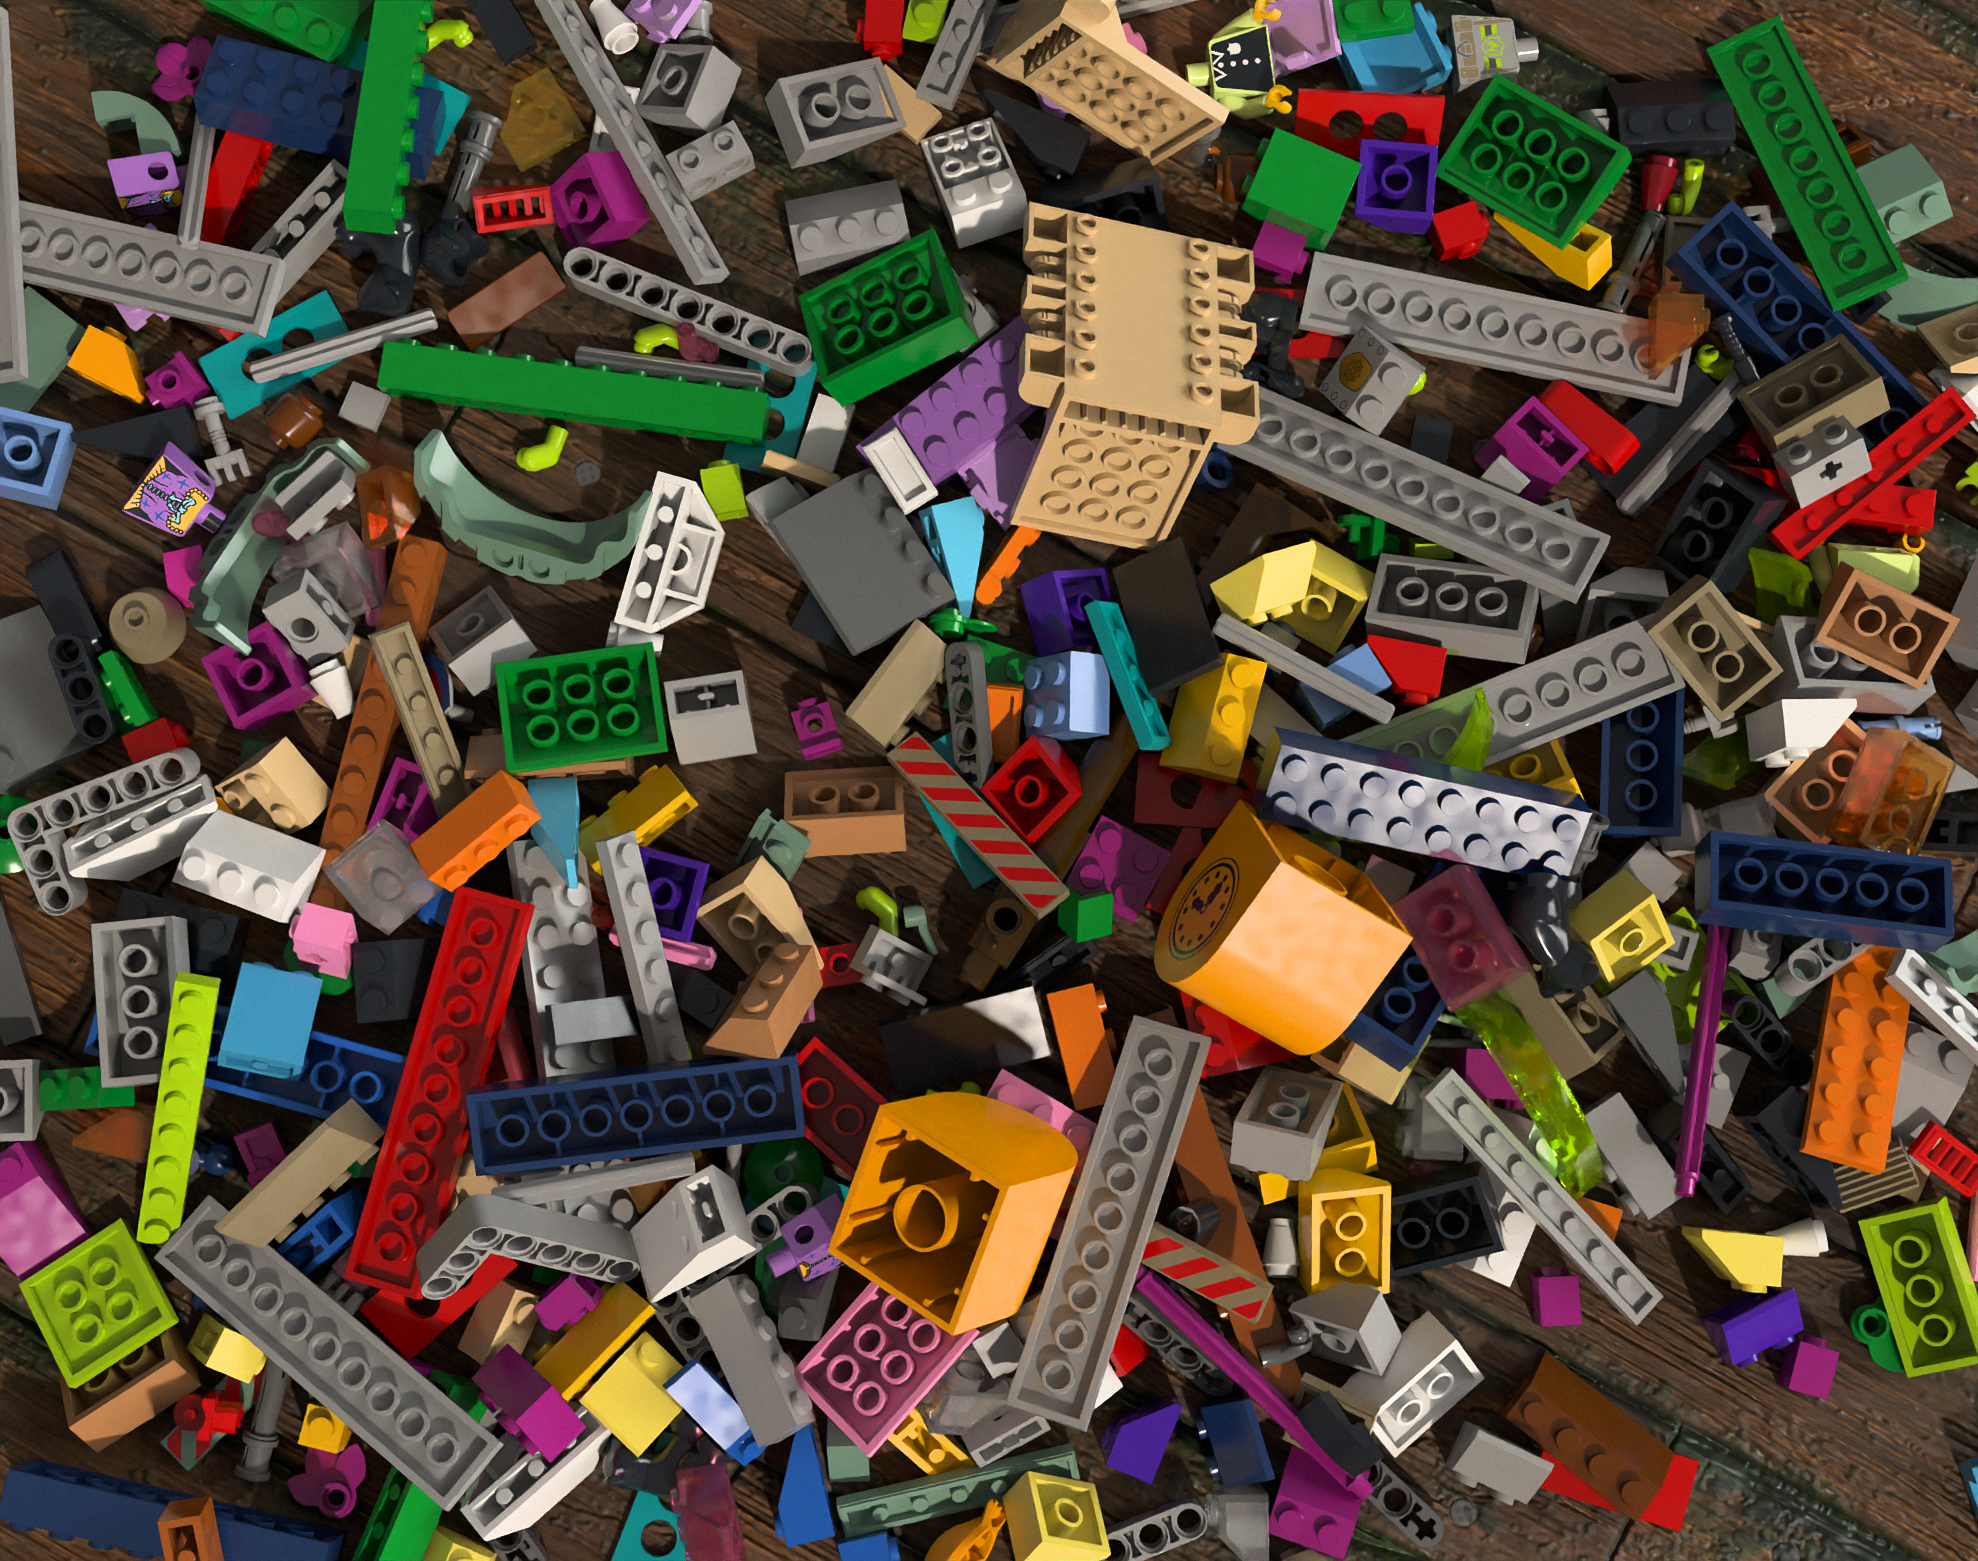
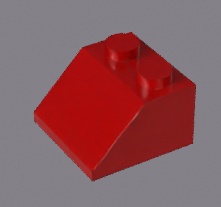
(1412, 669)
(1034, 787)

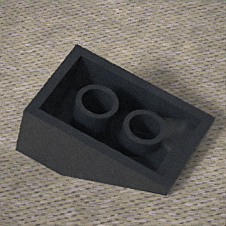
(392, 978)
(1776, 1124)

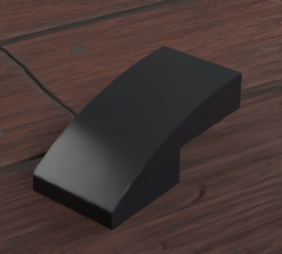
(1344, 1443)

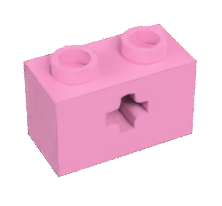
(324, 939)

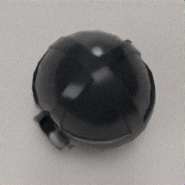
(451, 249)

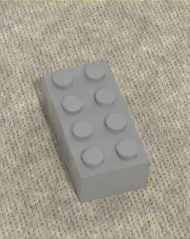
(1452, 607)
(134, 994)

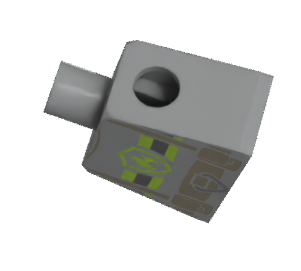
(1482, 49)

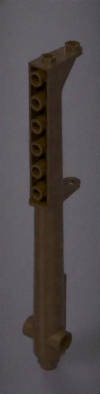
(1261, 518)

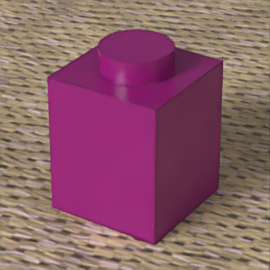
(1279, 252)
(1555, 1297)
(1809, 1367)

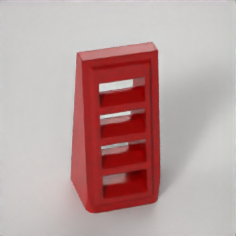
(499, 222)
(1949, 1159)

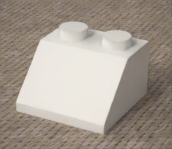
(1794, 728)

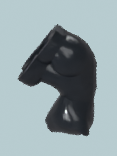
(398, 258)
(1274, 325)
(1539, 916)
(657, 1470)

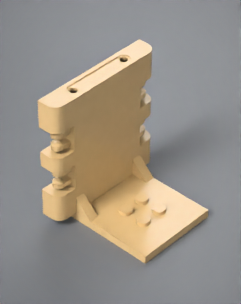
(1083, 64)
(1136, 370)

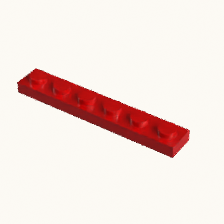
(1889, 462)

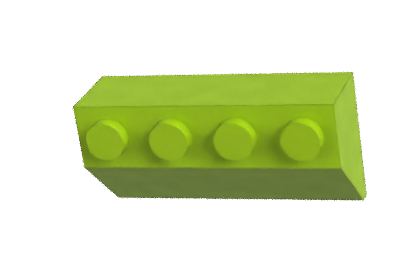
(1924, 1285)

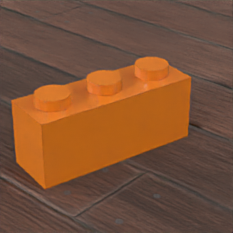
(475, 831)
(1083, 1043)

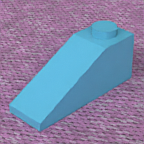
(955, 545)
(559, 827)

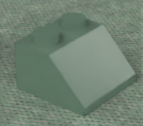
(1905, 192)

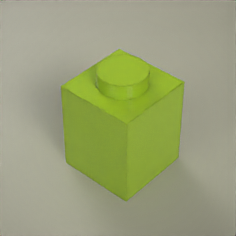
(724, 490)

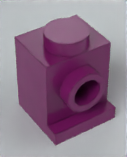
(189, 384)
(821, 742)
(567, 1300)

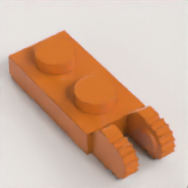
(1002, 563)

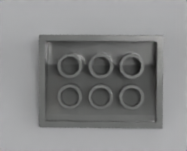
(862, 561)
(34, 718)

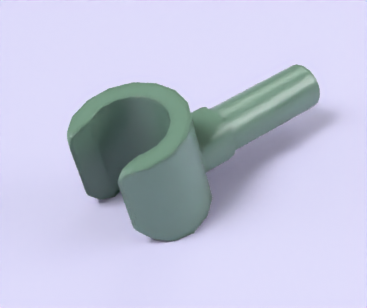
(916, 916)

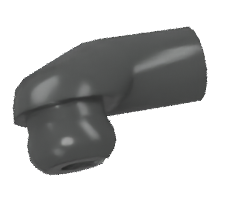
(1287, 1350)

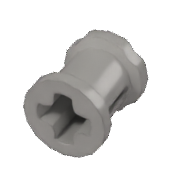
(697, 29)

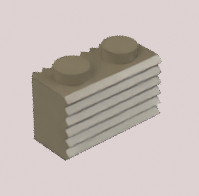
(1863, 1188)

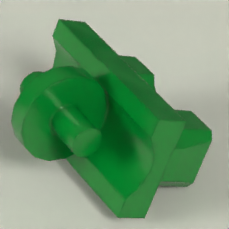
(1368, 535)

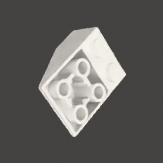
(975, 182)
(691, 1233)

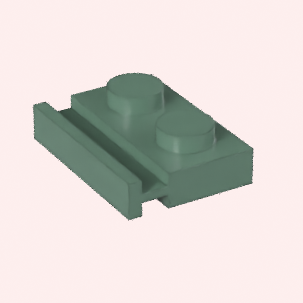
(777, 843)

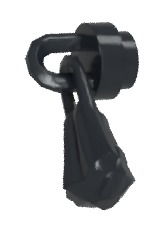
(1282, 383)

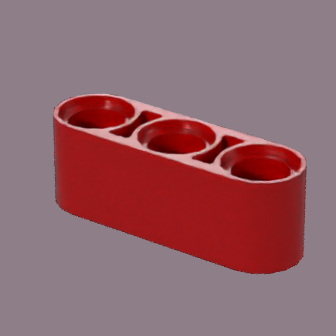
(1606, 438)

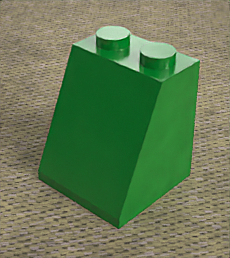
(1299, 187)

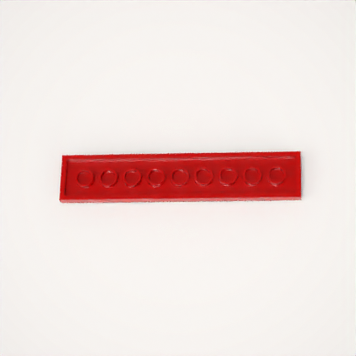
(430, 1110)

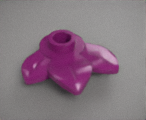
(180, 68)
(329, 1472)

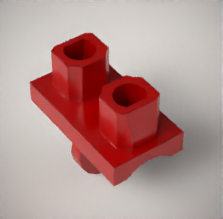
(209, 1413)

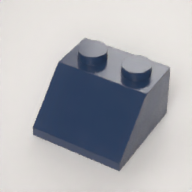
(1235, 1440)

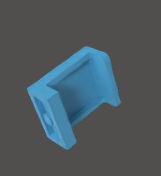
(1398, 62)
(270, 1021)

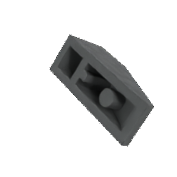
(1648, 1024)

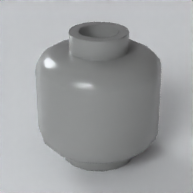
(1692, 832)

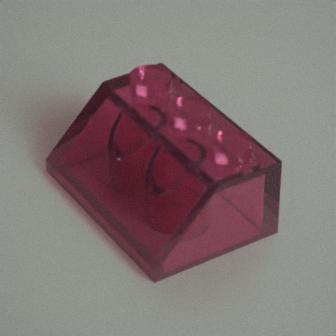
(1461, 937)
(708, 1514)

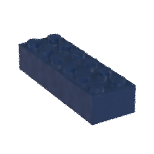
(299, 102)
(1823, 891)
(1406, 1001)

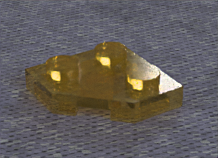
(539, 121)

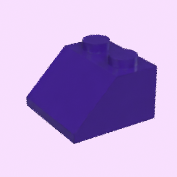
(1396, 185)
(1058, 611)
(675, 890)
(1754, 1325)
(1140, 1438)

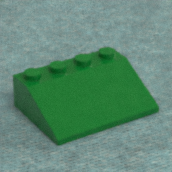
(307, 28)
(1533, 162)
(886, 319)
(580, 708)

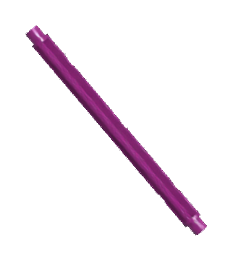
(1701, 1060)
(1242, 1374)

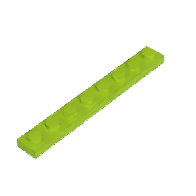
(178, 1106)

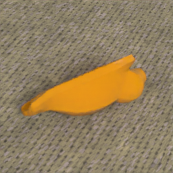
(970, 1539)

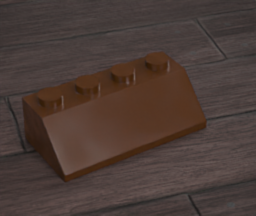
(1588, 1436)

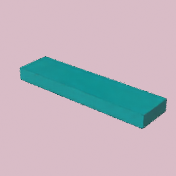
(1127, 675)

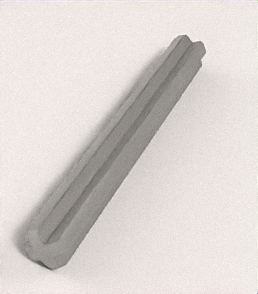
(195, 186)
(343, 345)
(659, 366)
(1680, 445)
(1303, 669)
(599, 1179)

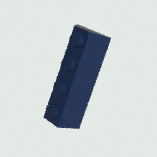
(1643, 769)

